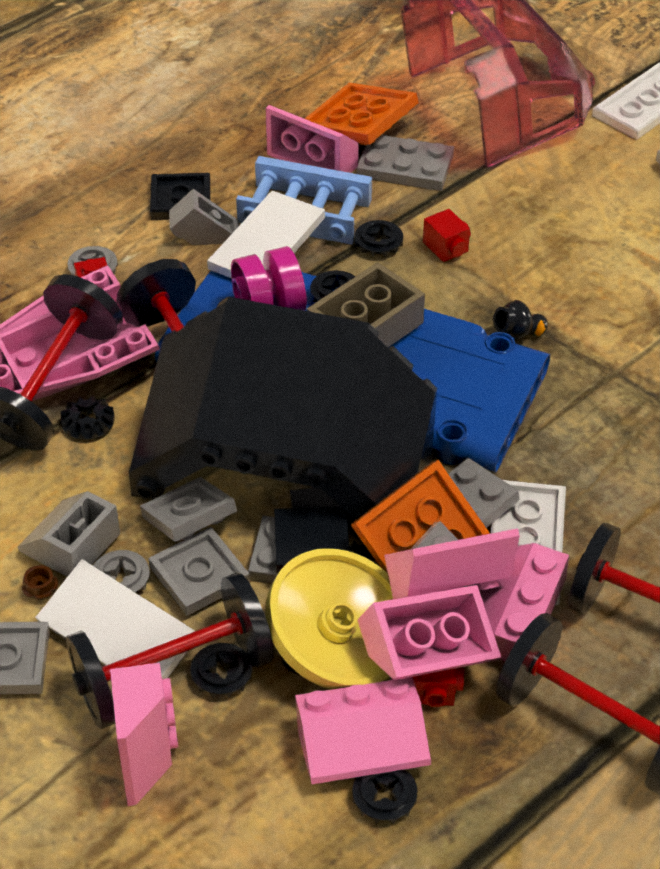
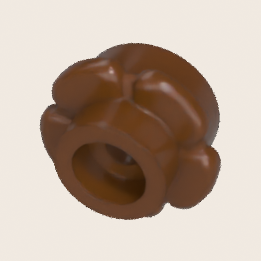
(40, 576)

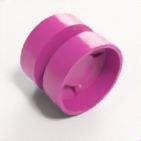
(273, 282)

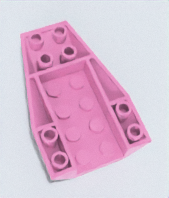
(33, 329)

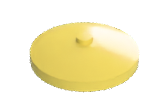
(316, 615)

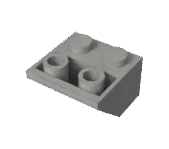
(73, 531)

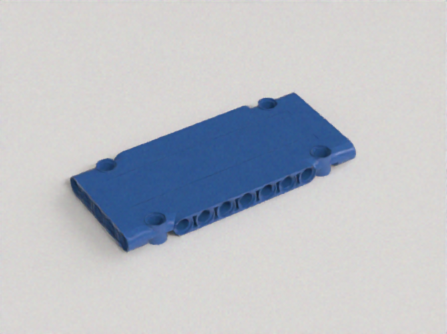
(479, 377)

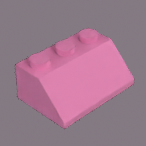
(308, 143)
(453, 564)
(525, 595)
(429, 633)
(143, 726)
(362, 730)

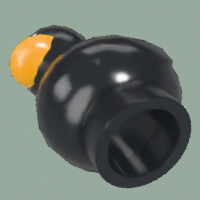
(517, 320)

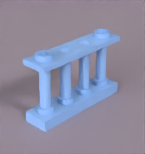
(314, 182)

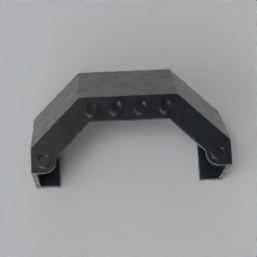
(285, 402)

